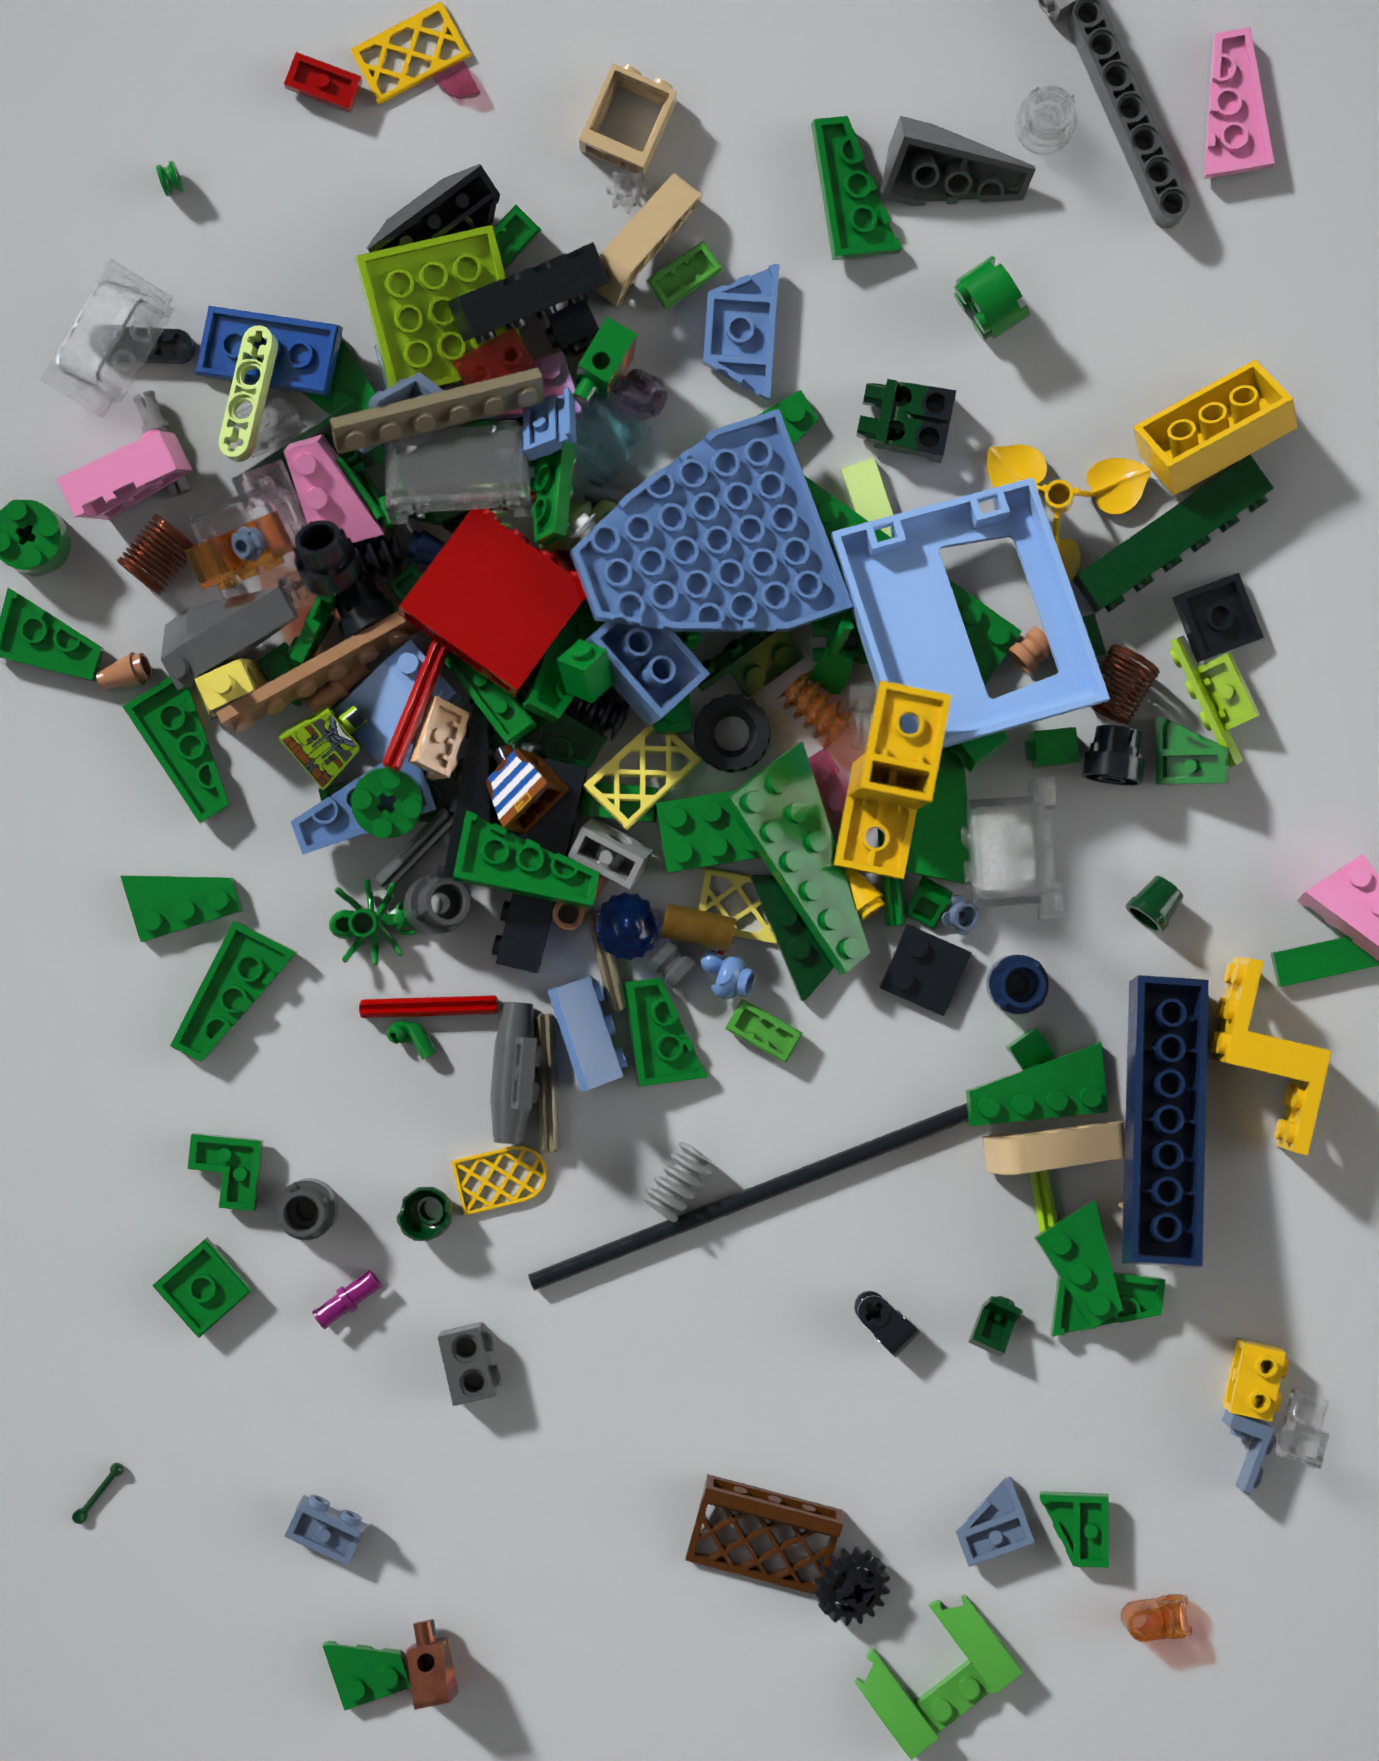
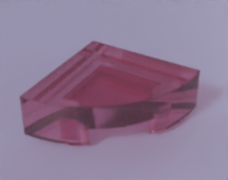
(457, 82)

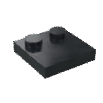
(1217, 617)
(925, 970)

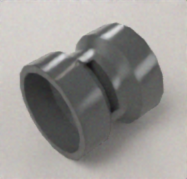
(671, 963)

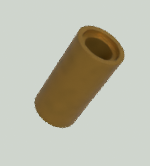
(698, 926)

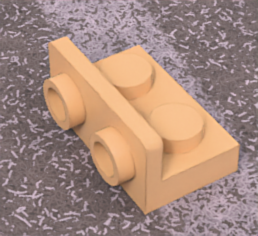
(439, 738)

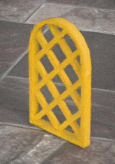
(513, 1199)

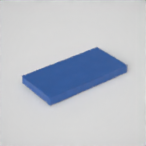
(303, 358)

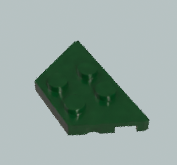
(799, 948)

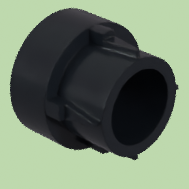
(325, 558)
(361, 607)
(1115, 756)

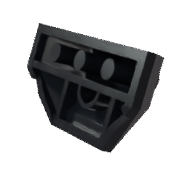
(448, 207)

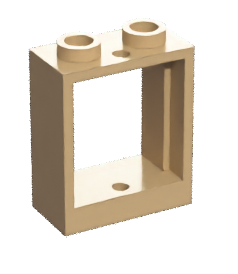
(611, 150)

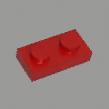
(323, 82)

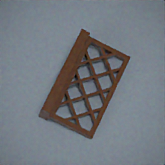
(769, 1506)

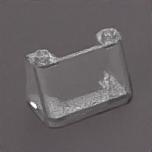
(458, 471)

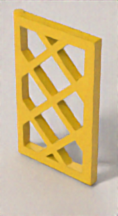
(414, 24)

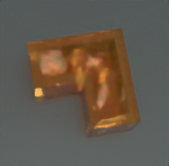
(219, 565)

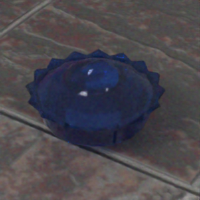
(627, 926)

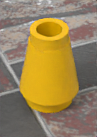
(865, 895)

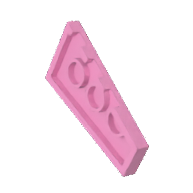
(1237, 117)

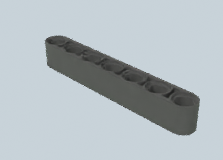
(1129, 96)

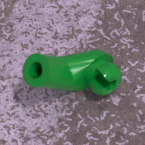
(414, 1034)

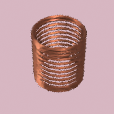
(146, 553)
(1113, 654)

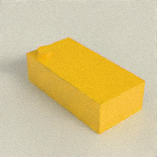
(1215, 427)

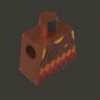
(430, 1683)

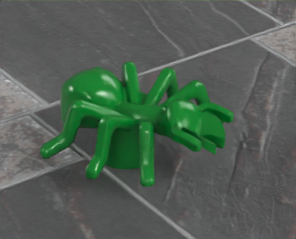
(366, 922)

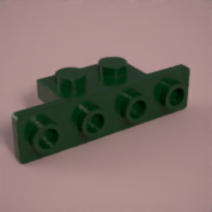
(753, 660)

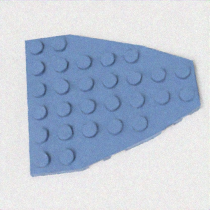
(716, 542)

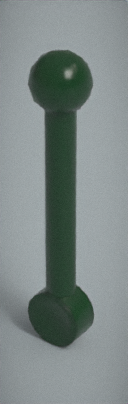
(81, 1514)

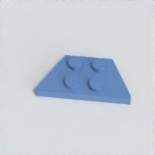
(743, 330)

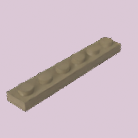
(437, 410)

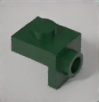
(995, 1324)

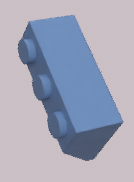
(649, 667)
(587, 1032)

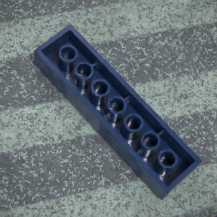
(1165, 1122)

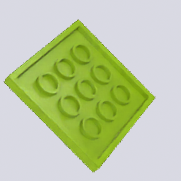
(409, 300)

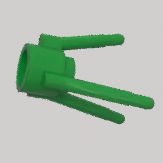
(378, 505)

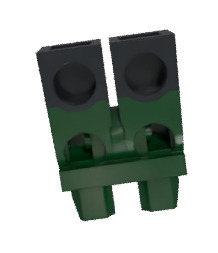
(911, 418)

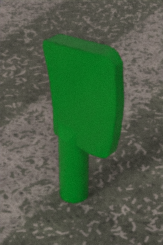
(835, 664)

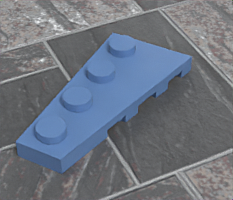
(333, 818)

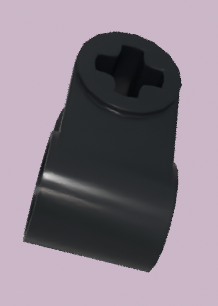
(888, 1325)

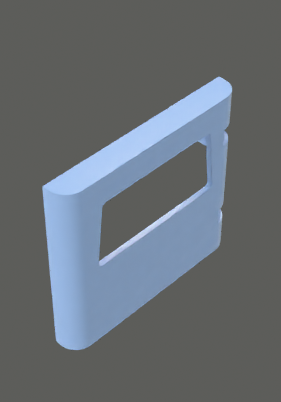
(915, 626)

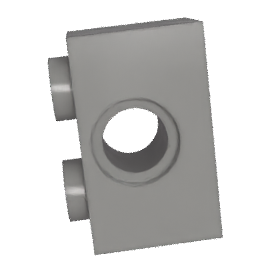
(611, 852)

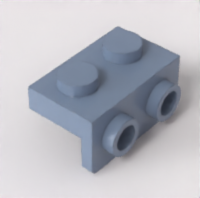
(326, 1529)

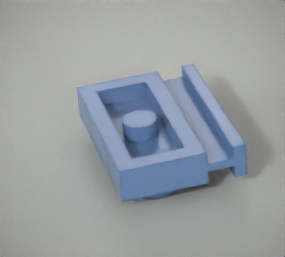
(549, 425)

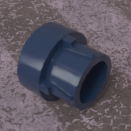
(1036, 984)

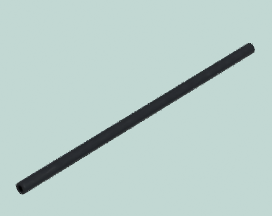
(749, 1197)

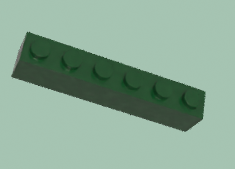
(1172, 534)

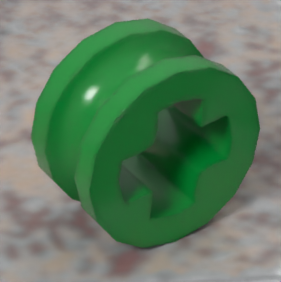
(169, 178)

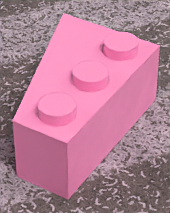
(125, 476)
(326, 490)
(1350, 903)

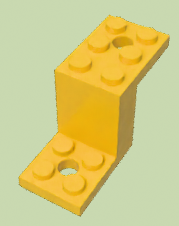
(892, 779)
(1269, 1054)

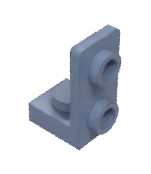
(1261, 1444)

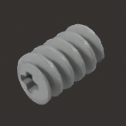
(678, 1182)

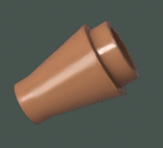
(126, 672)

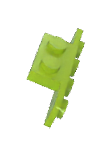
(1219, 692)

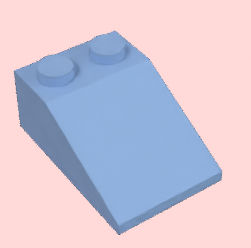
(384, 697)

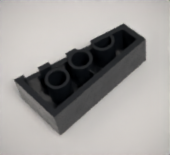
(527, 293)

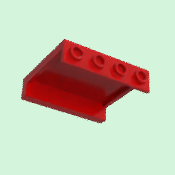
(494, 600)

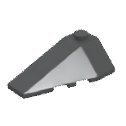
(939, 165)
(222, 632)

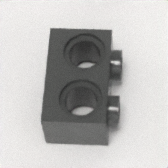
(459, 1364)

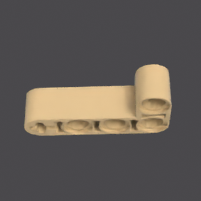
(646, 236)
(1054, 1148)

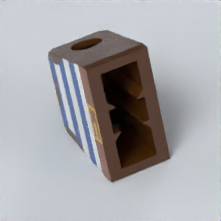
(523, 788)

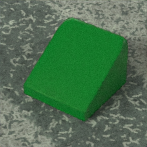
(928, 902)
(1030, 1049)

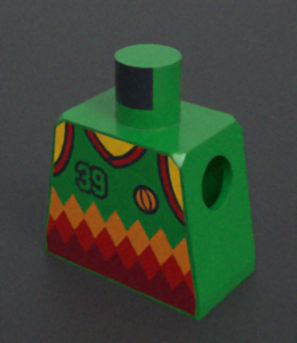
(604, 362)

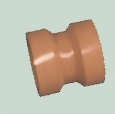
(1031, 650)

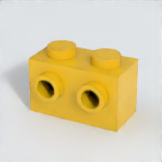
(1255, 1379)

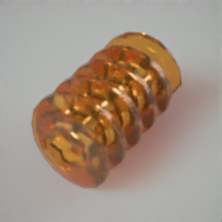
(816, 709)

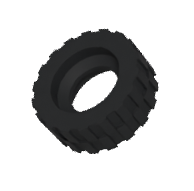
(705, 733)

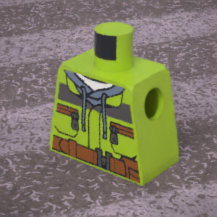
(324, 742)

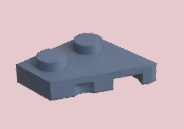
(995, 1526)

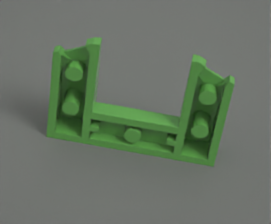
(918, 1722)

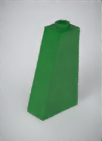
(936, 835)

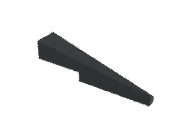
(470, 785)

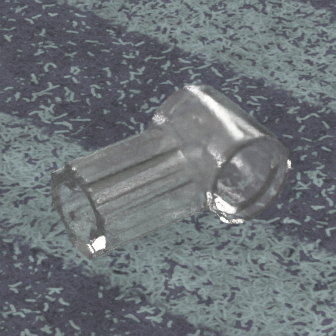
(861, 705)

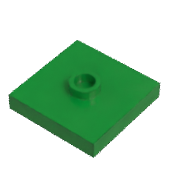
(202, 1287)

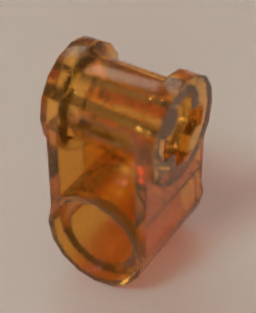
(1164, 1618)

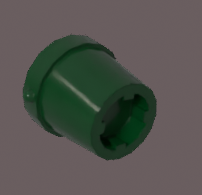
(1155, 904)

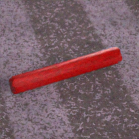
(415, 706)
(428, 1006)

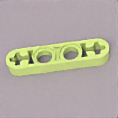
(244, 393)

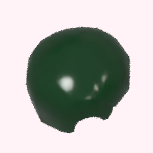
(425, 1214)

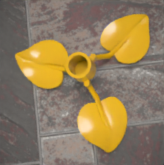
(1113, 481)

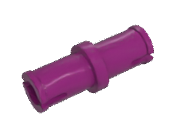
(347, 1299)

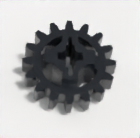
(851, 1586)

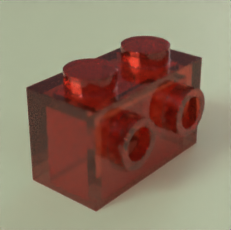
(494, 359)

